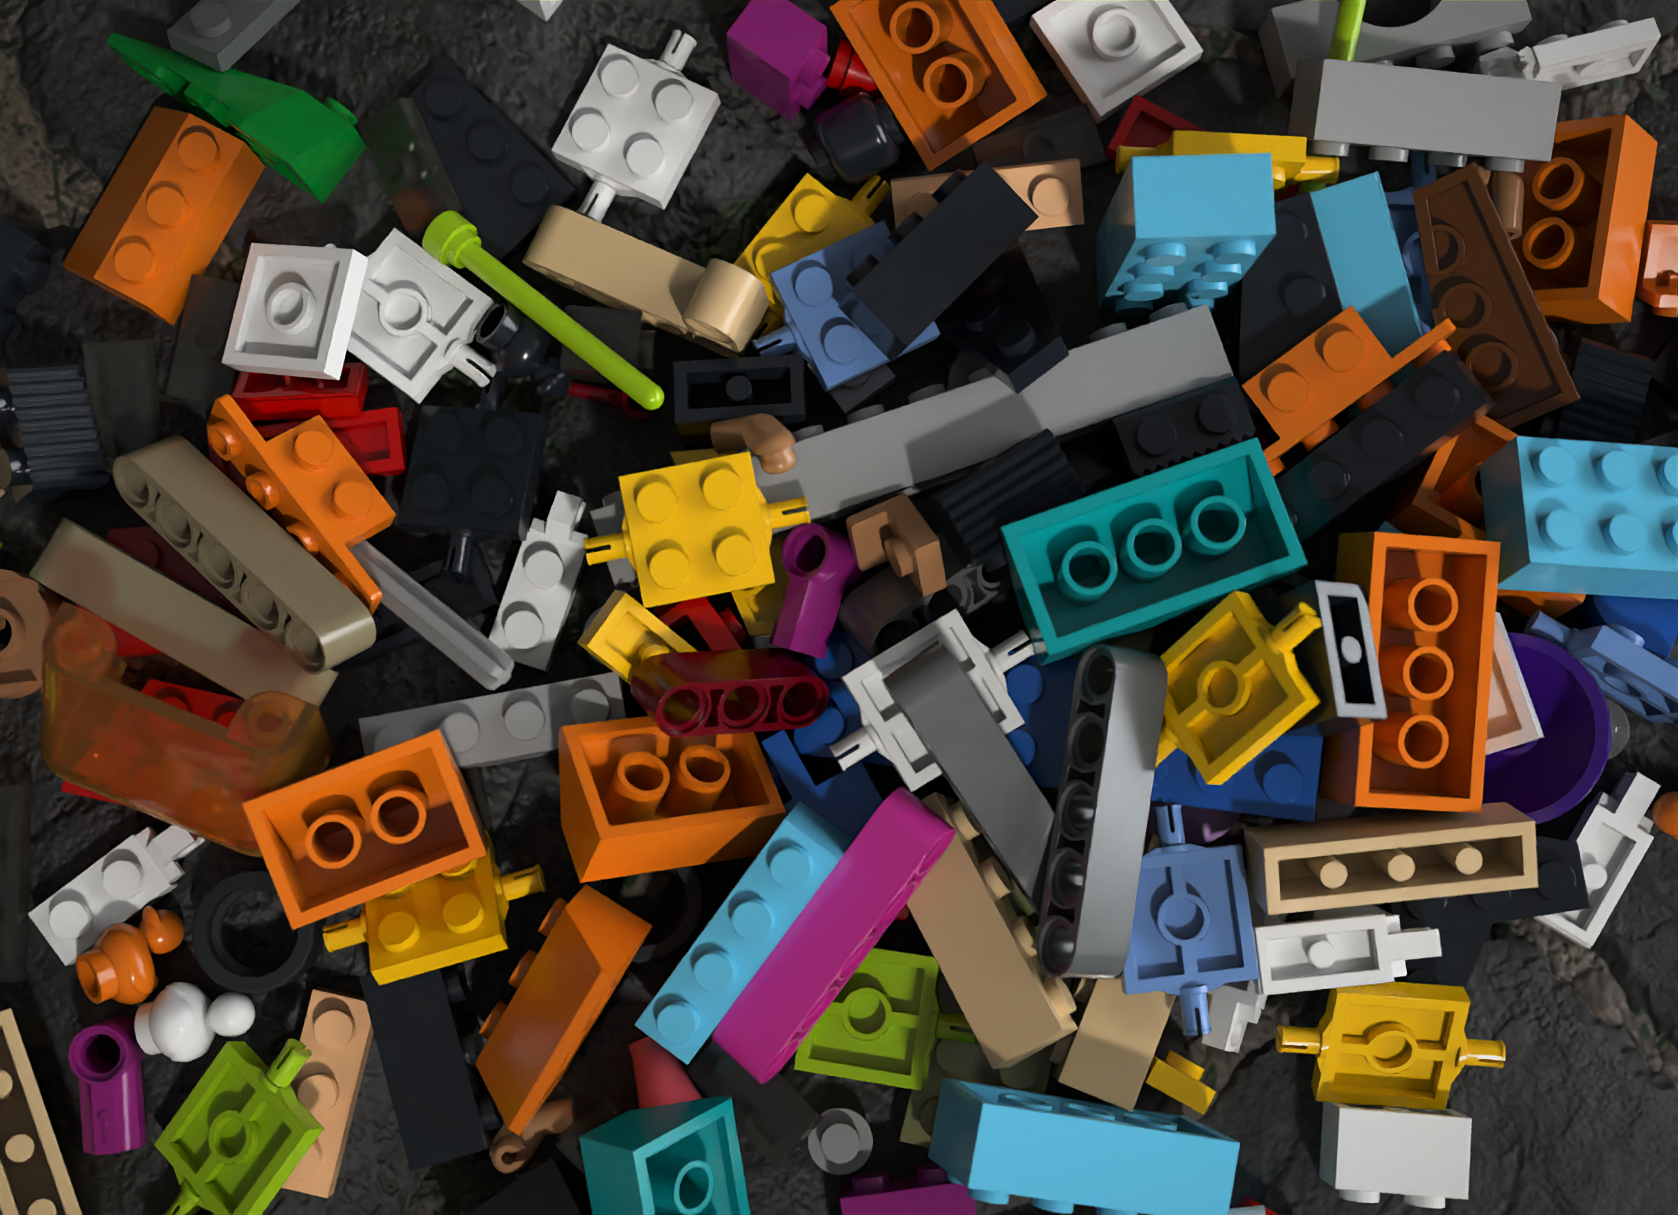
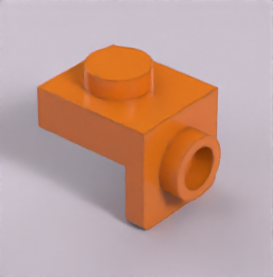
(1659, 267)

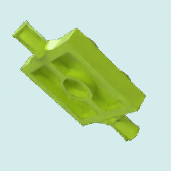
(883, 1023)
(239, 1132)

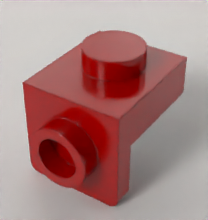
(717, 629)

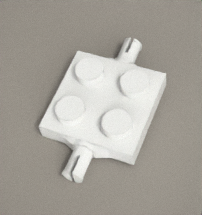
(636, 126)
(417, 319)
(883, 722)

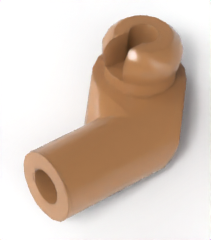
(1507, 195)
(761, 435)
(513, 1152)

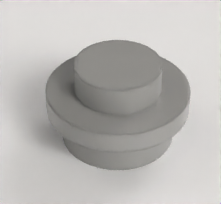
(841, 1141)

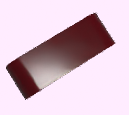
(729, 691)

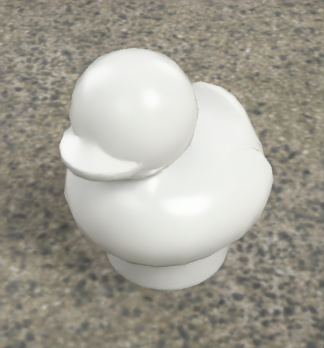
(186, 1021)

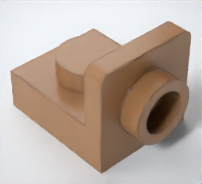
(898, 535)

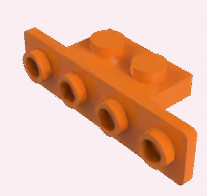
(1327, 376)
(308, 488)

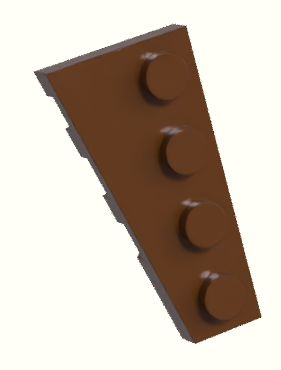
(1489, 300)

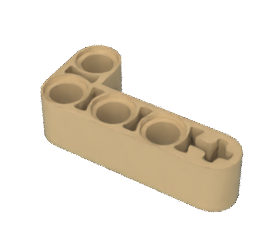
(706, 306)

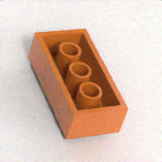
(1434, 655)

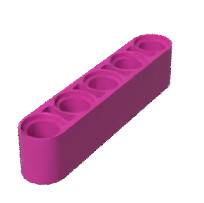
(833, 934)

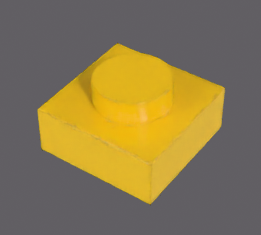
(1180, 1080)

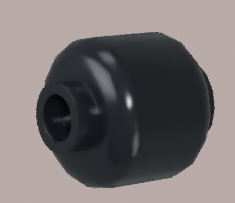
(857, 138)

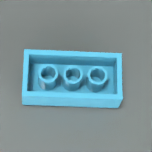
(1183, 230)
(1583, 517)
(1079, 1153)

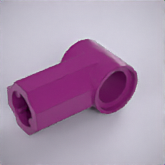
(813, 587)
(110, 1092)

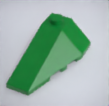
(281, 124)

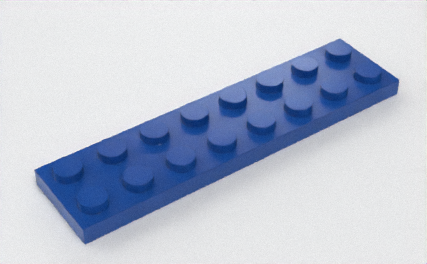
(1273, 784)

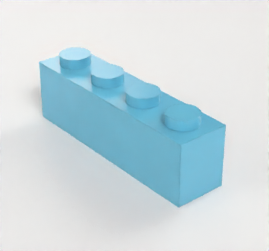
(1368, 264)
(743, 932)

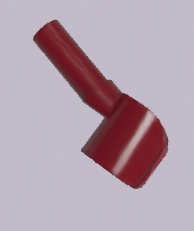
(610, 396)

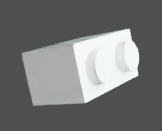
(1395, 1152)

